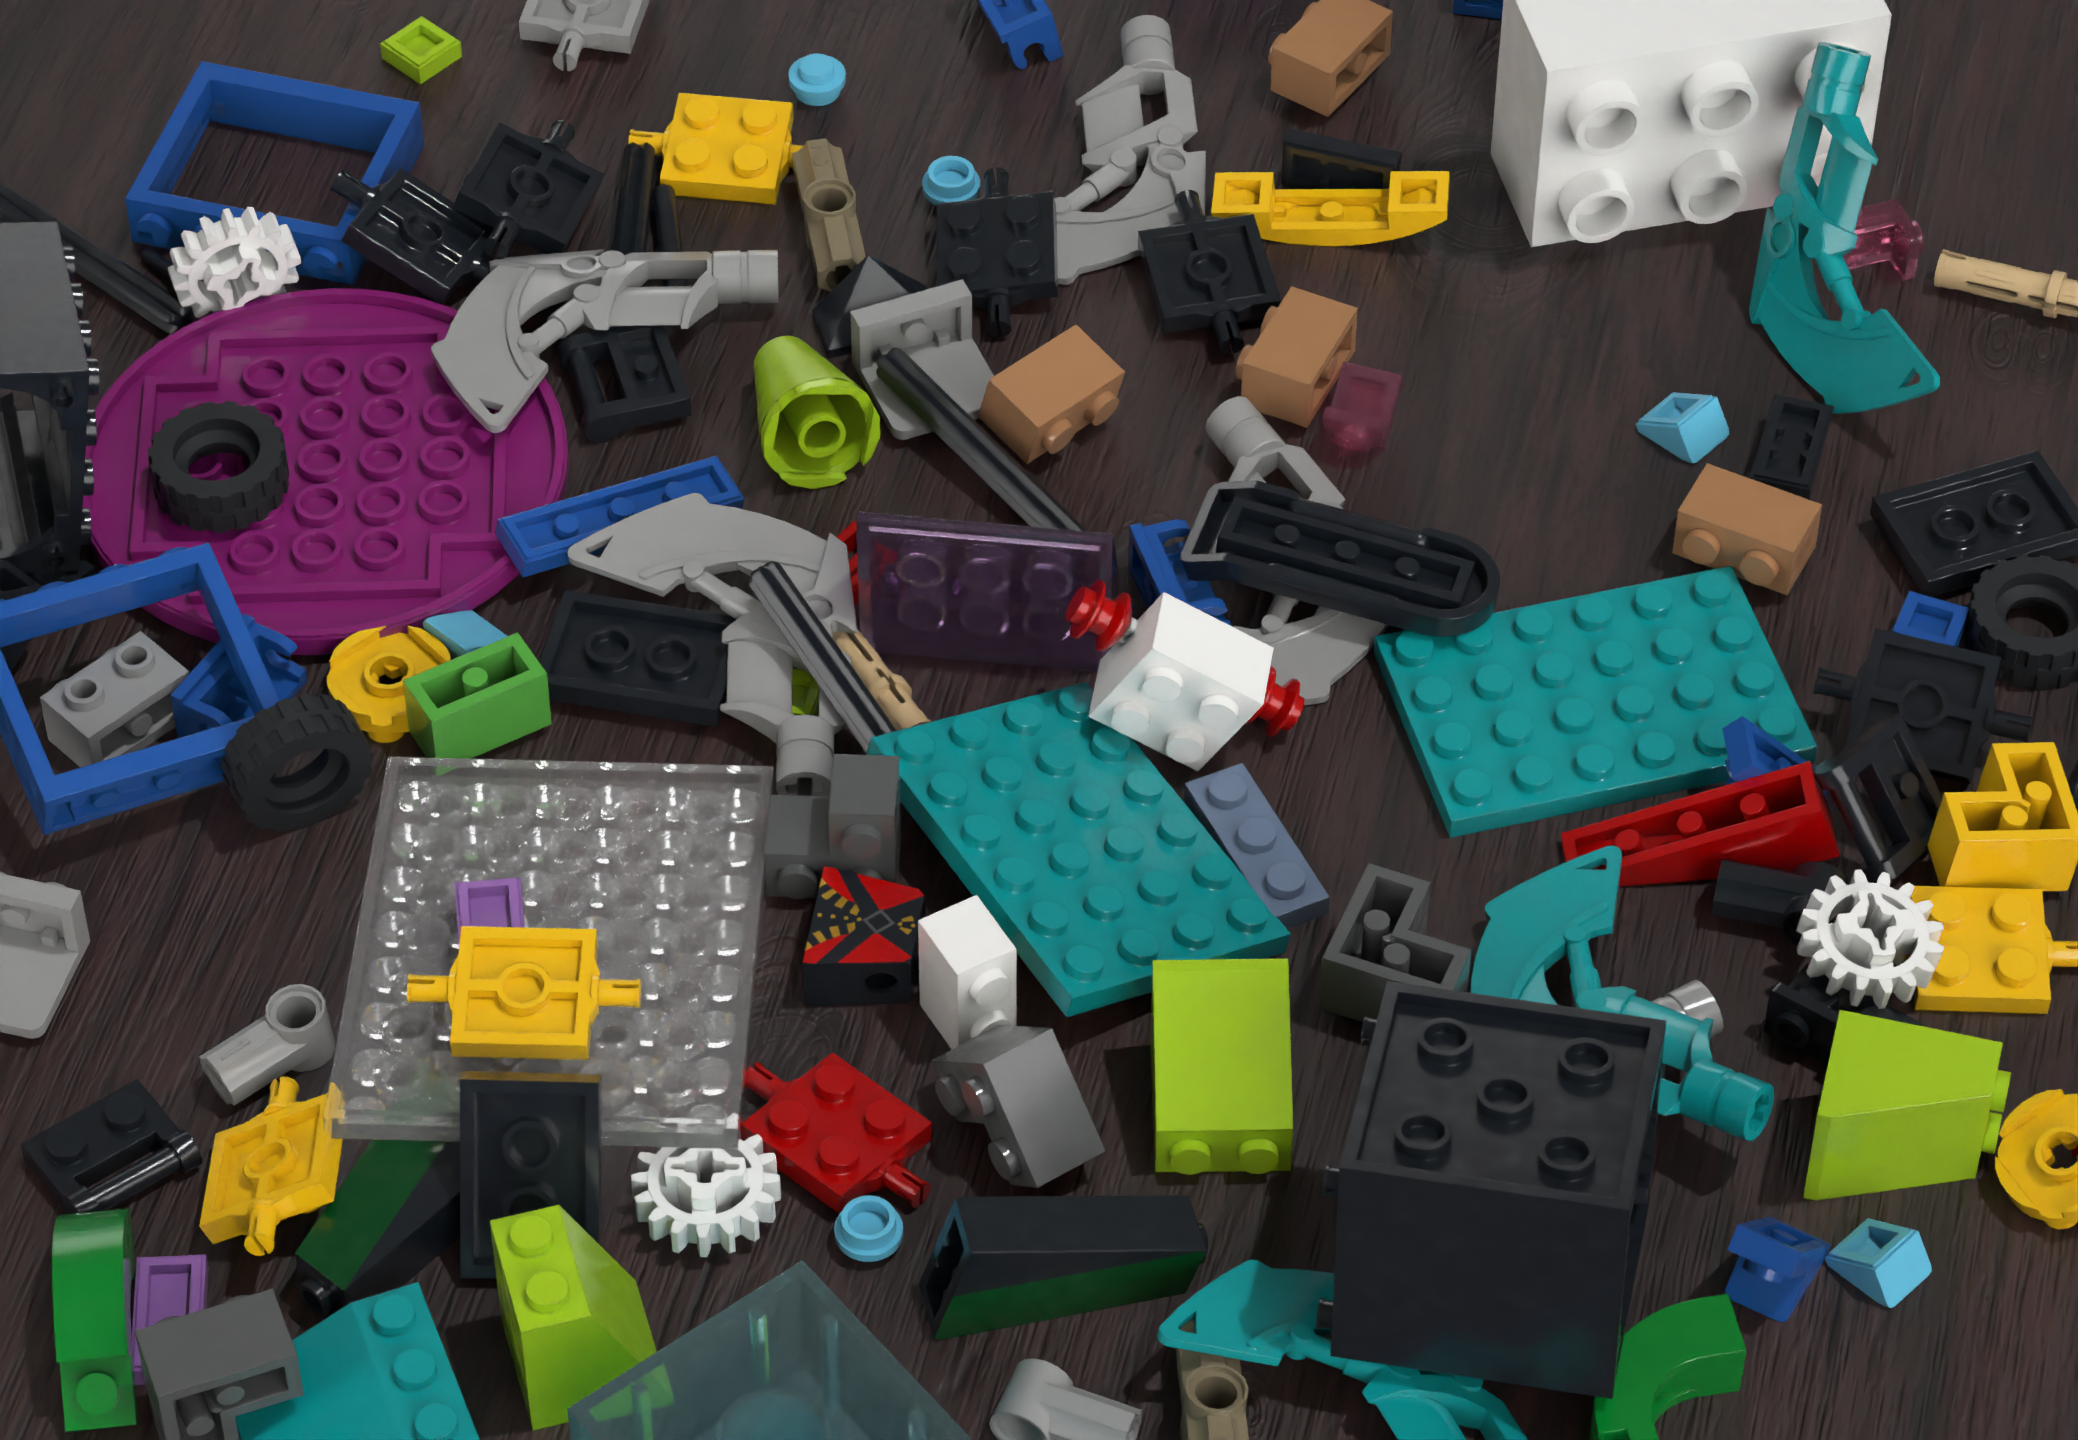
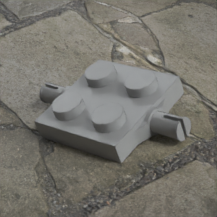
(582, 24)

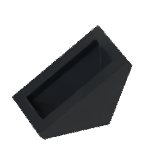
(864, 286)

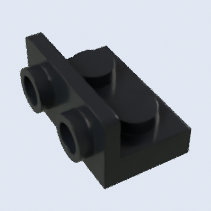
(1807, 1016)

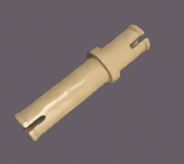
(2008, 283)
(888, 689)

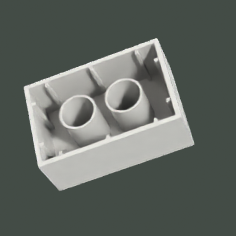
(1661, 106)

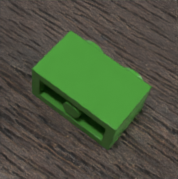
(478, 700)

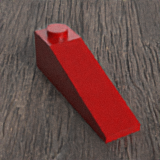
(1755, 821)

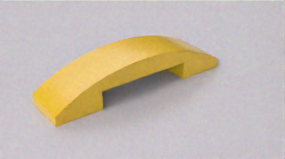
(1334, 215)

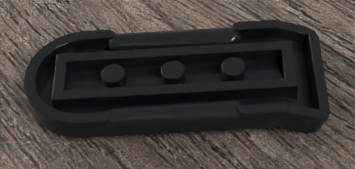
(1341, 559)

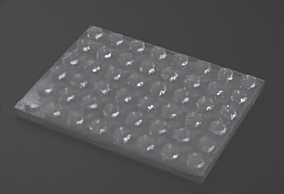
(640, 852)

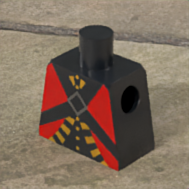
(862, 941)

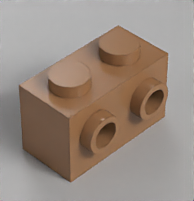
(1330, 52)
(1297, 355)
(1052, 395)
(1747, 526)

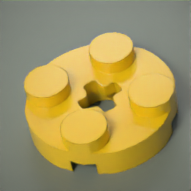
(366, 657)
(2026, 1154)

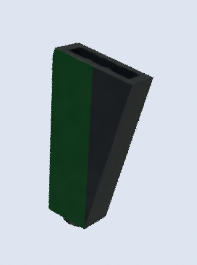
(384, 1223)
(1056, 1258)

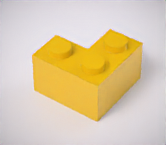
(2014, 827)

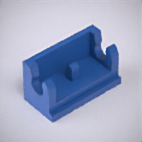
(1022, 24)
(1160, 568)
(213, 692)

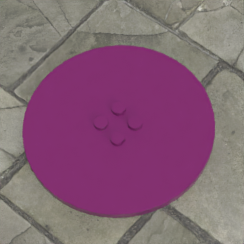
(384, 463)

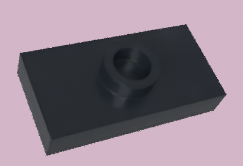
(1335, 163)
(1792, 445)

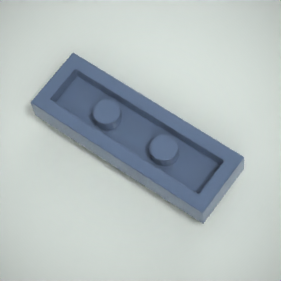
(1257, 844)

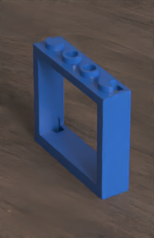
(281, 107)
(151, 772)

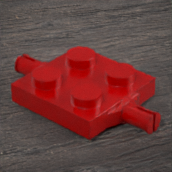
(838, 1132)

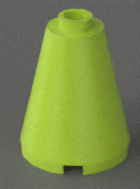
(811, 415)

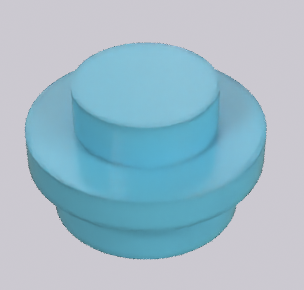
(817, 79)
(950, 181)
(868, 1229)

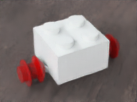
(1179, 675)

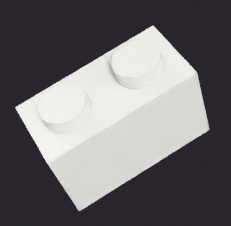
(966, 972)

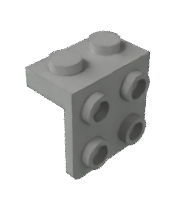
(934, 333)
(39, 951)

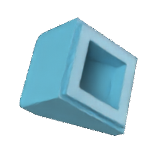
(1686, 425)
(462, 631)
(1882, 1261)

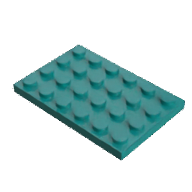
(1587, 700)
(1076, 846)

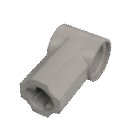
(289, 1037)
(1047, 1406)

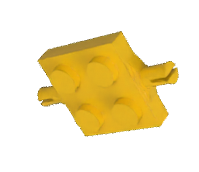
(725, 148)
(1993, 951)
(524, 992)
(270, 1170)

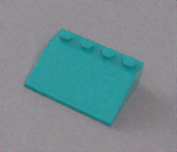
(370, 1377)

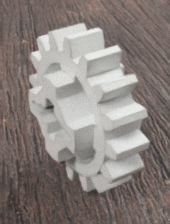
(233, 262)
(1869, 939)
(706, 1193)

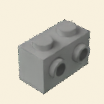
(114, 702)

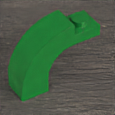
(93, 1318)
(1669, 1359)

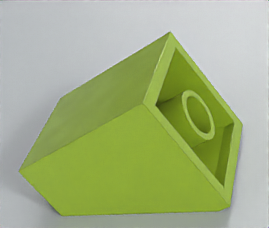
(1221, 1065)
(1903, 1108)
(564, 1311)

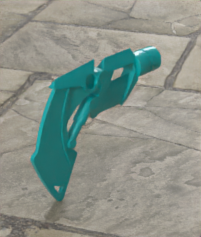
(1865, 356)
(1557, 918)
(1272, 1312)

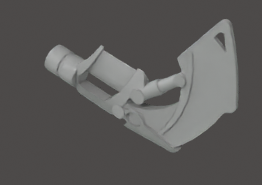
(1119, 144)
(500, 367)
(691, 543)
(1331, 641)

